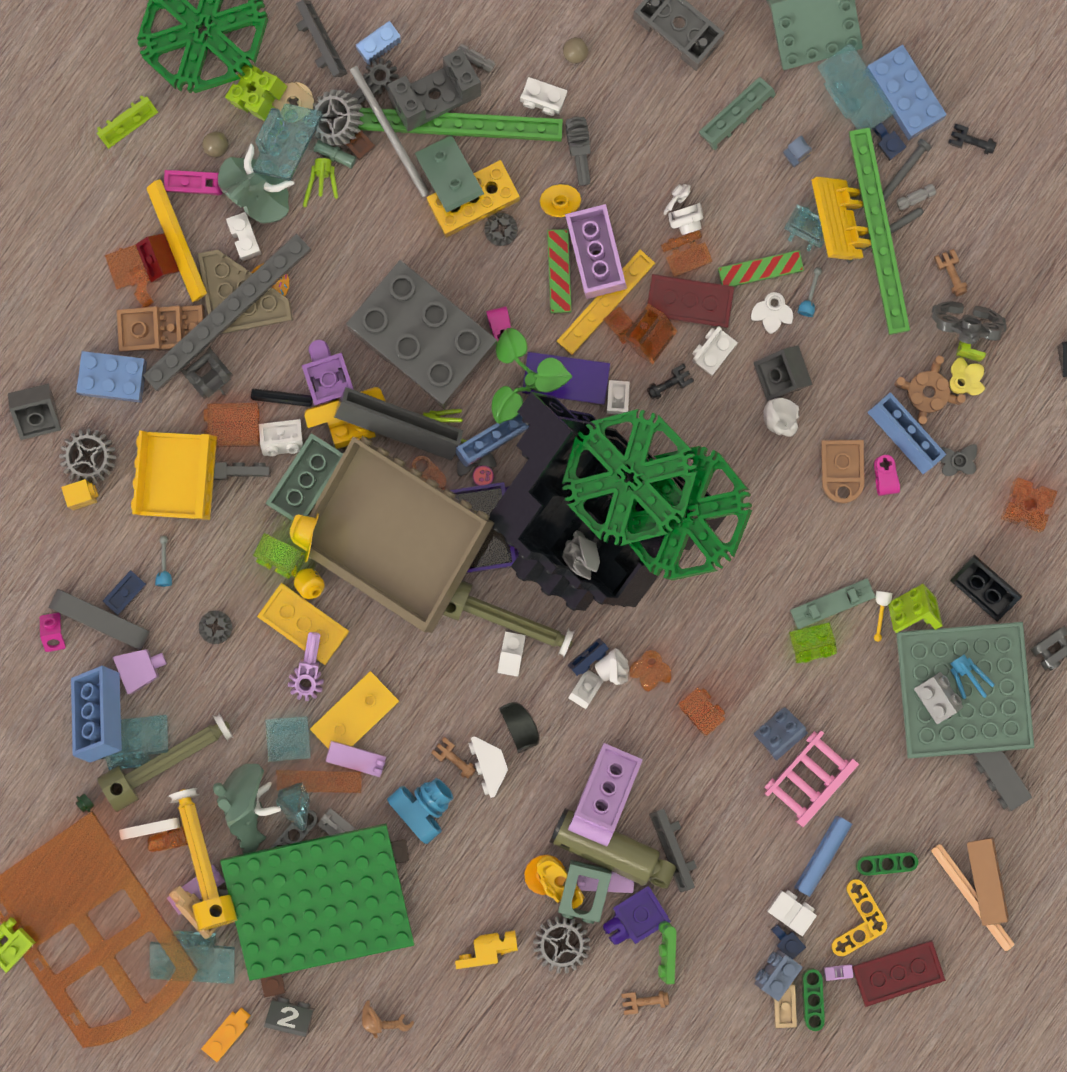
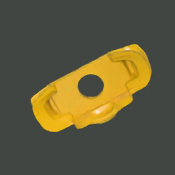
(548, 870)

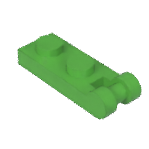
(667, 952)

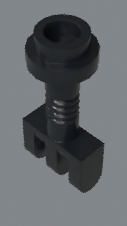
(962, 137)
(655, 391)

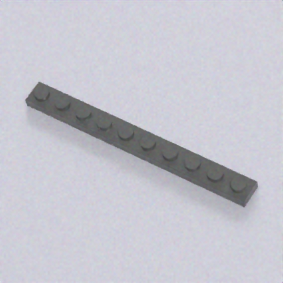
(227, 312)

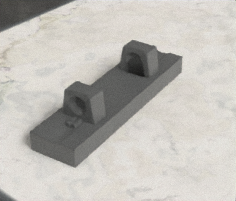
(313, 23)
(665, 832)

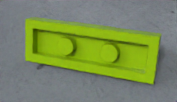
(127, 122)

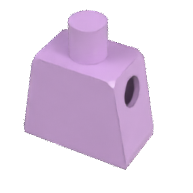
(138, 669)

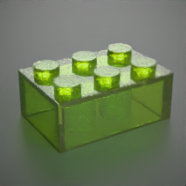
(279, 555)

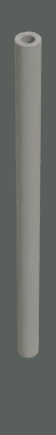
(389, 131)

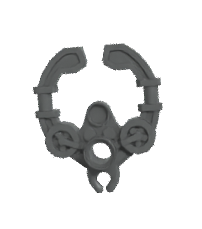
(969, 327)

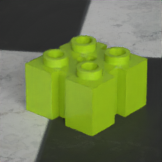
(256, 92)

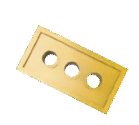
(486, 206)

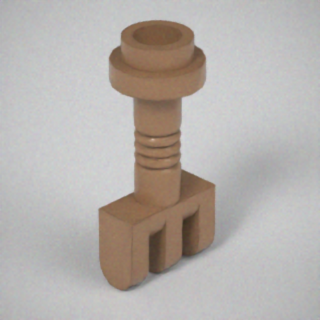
(959, 288)
(467, 770)
(662, 999)

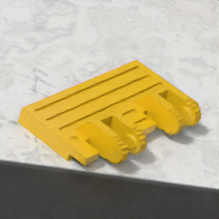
(837, 222)

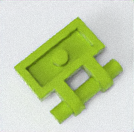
(15, 947)

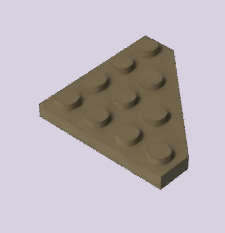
(224, 276)

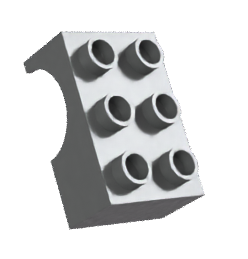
(422, 334)

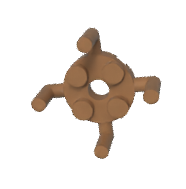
(937, 382)

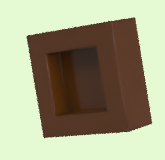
(360, 145)
(273, 985)

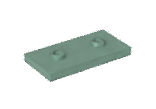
(449, 173)

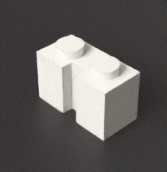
(241, 228)
(791, 912)

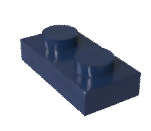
(124, 592)
(594, 652)

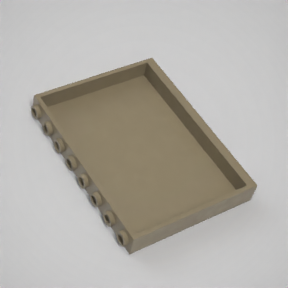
(395, 533)

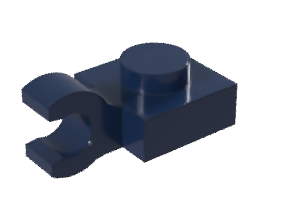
(890, 143)
(789, 943)

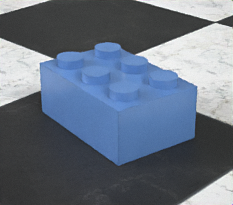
(111, 376)

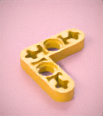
(865, 926)

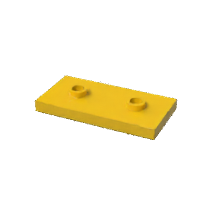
(297, 617)
(355, 712)

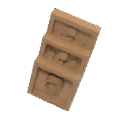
(156, 327)

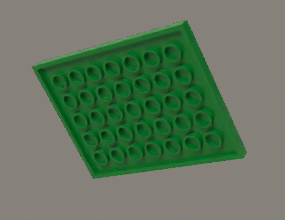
(318, 902)

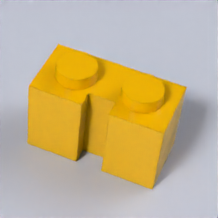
(80, 494)

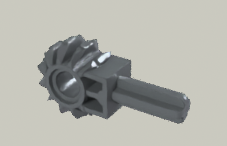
(376, 86)
(579, 146)

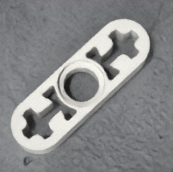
(150, 828)

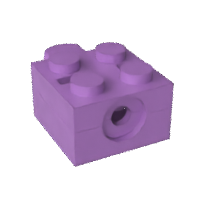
(326, 374)

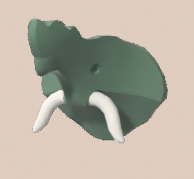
(260, 195)
(241, 804)

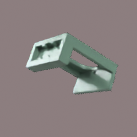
(574, 870)

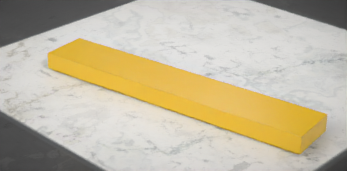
(176, 240)
(604, 304)

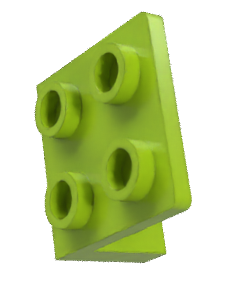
(912, 607)

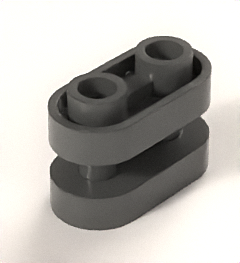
(1052, 660)

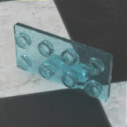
(855, 89)
(285, 140)
(138, 740)
(213, 962)

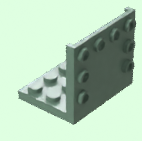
(813, 29)

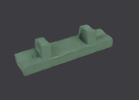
(832, 603)

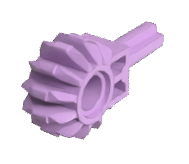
(308, 670)

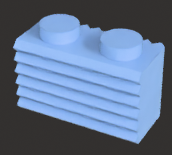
(378, 42)

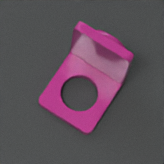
(51, 629)

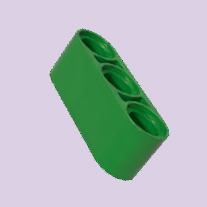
(897, 863)
(807, 990)

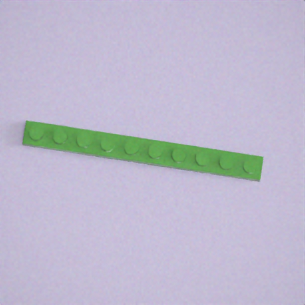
(472, 125)
(879, 231)

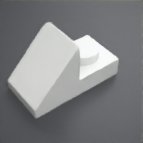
(618, 397)
(511, 654)
(586, 689)

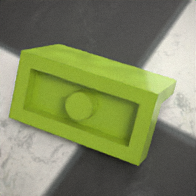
(964, 350)

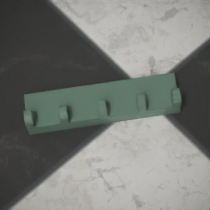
(737, 112)

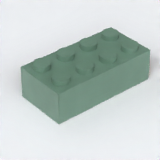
(305, 479)

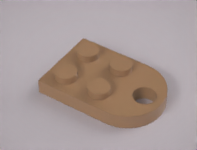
(842, 467)

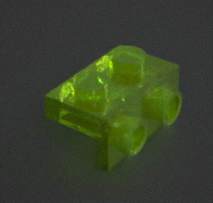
(813, 643)

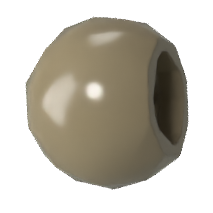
(575, 50)
(215, 144)

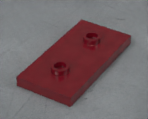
(691, 300)
(898, 973)

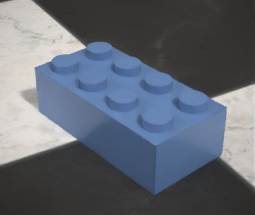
(907, 92)
(96, 714)

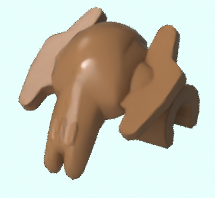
(374, 1025)

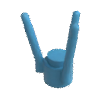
(964, 666)

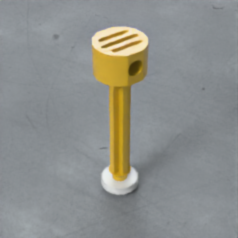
(202, 867)

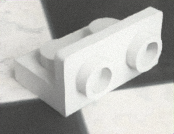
(543, 96)
(714, 351)
(281, 437)

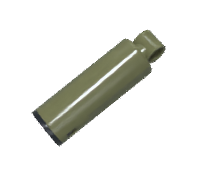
(621, 855)

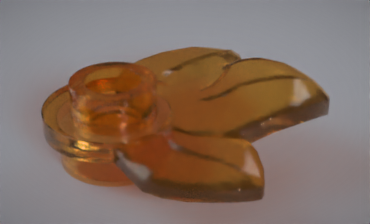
(650, 673)

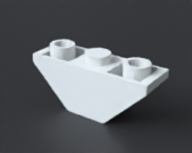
(490, 764)

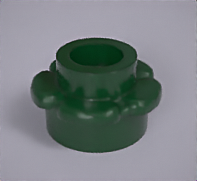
(84, 803)

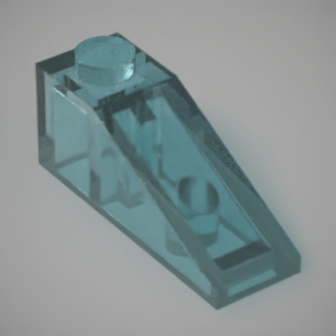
(295, 804)

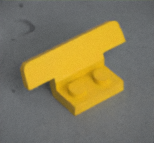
(341, 431)

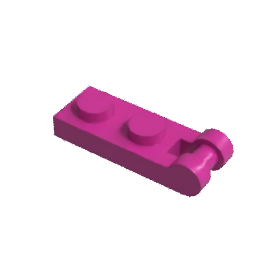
(191, 182)

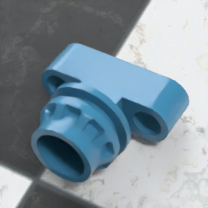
(431, 800)

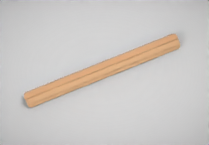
(969, 893)

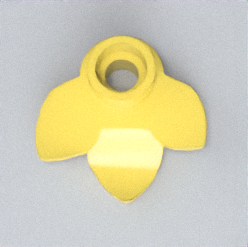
(969, 375)

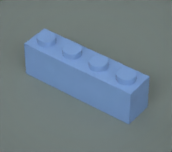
(906, 433)

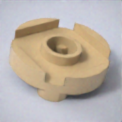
(298, 91)

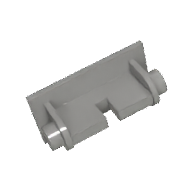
(334, 824)

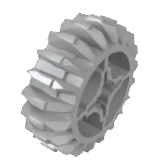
(342, 127)
(96, 451)
(545, 937)

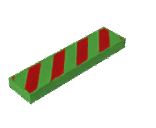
(761, 269)
(559, 271)

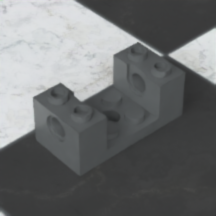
(694, 40)
(454, 82)

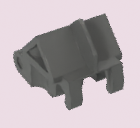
(211, 381)

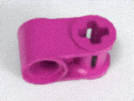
(498, 321)
(886, 480)

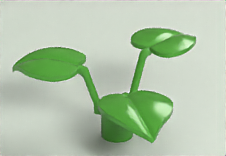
(550, 376)

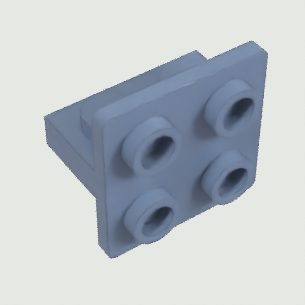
(781, 733)
(777, 974)

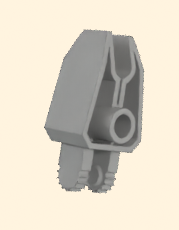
(581, 555)

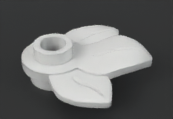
(679, 195)
(772, 315)

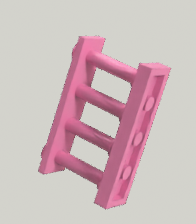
(832, 783)

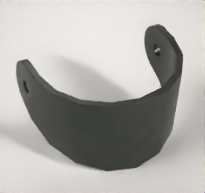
(520, 726)

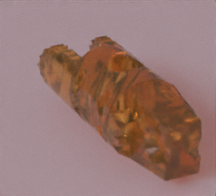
(167, 840)

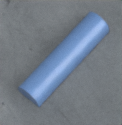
(490, 440)
(823, 856)

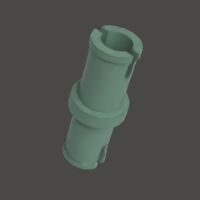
(335, 154)

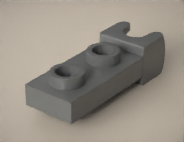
(223, 470)

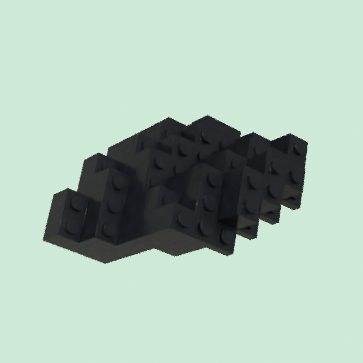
(540, 522)

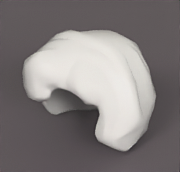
(781, 416)

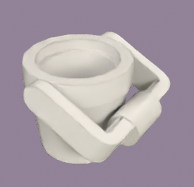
(687, 218)
(613, 667)

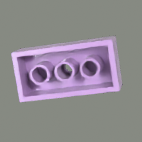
(592, 232)

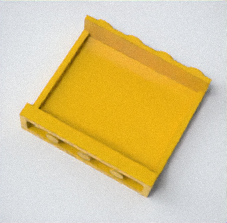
(174, 475)

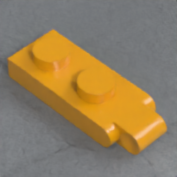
(226, 1034)

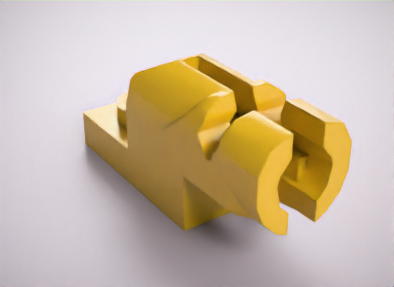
(487, 948)

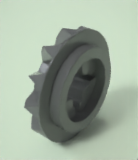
(496, 237)
(220, 635)

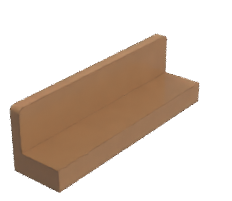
(988, 881)

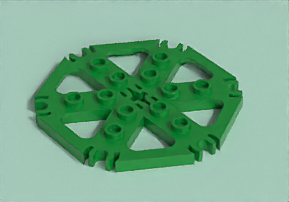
(195, 43)
(624, 496)
(698, 529)

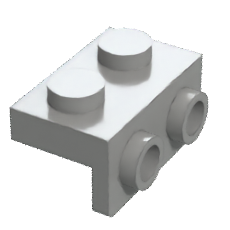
(939, 697)

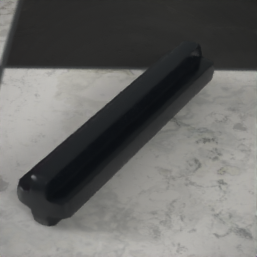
(281, 397)

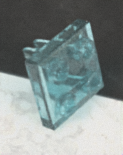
(806, 226)
(288, 739)

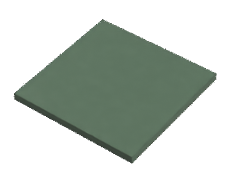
(983, 724)

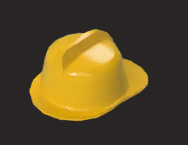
(302, 532)

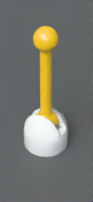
(882, 599)

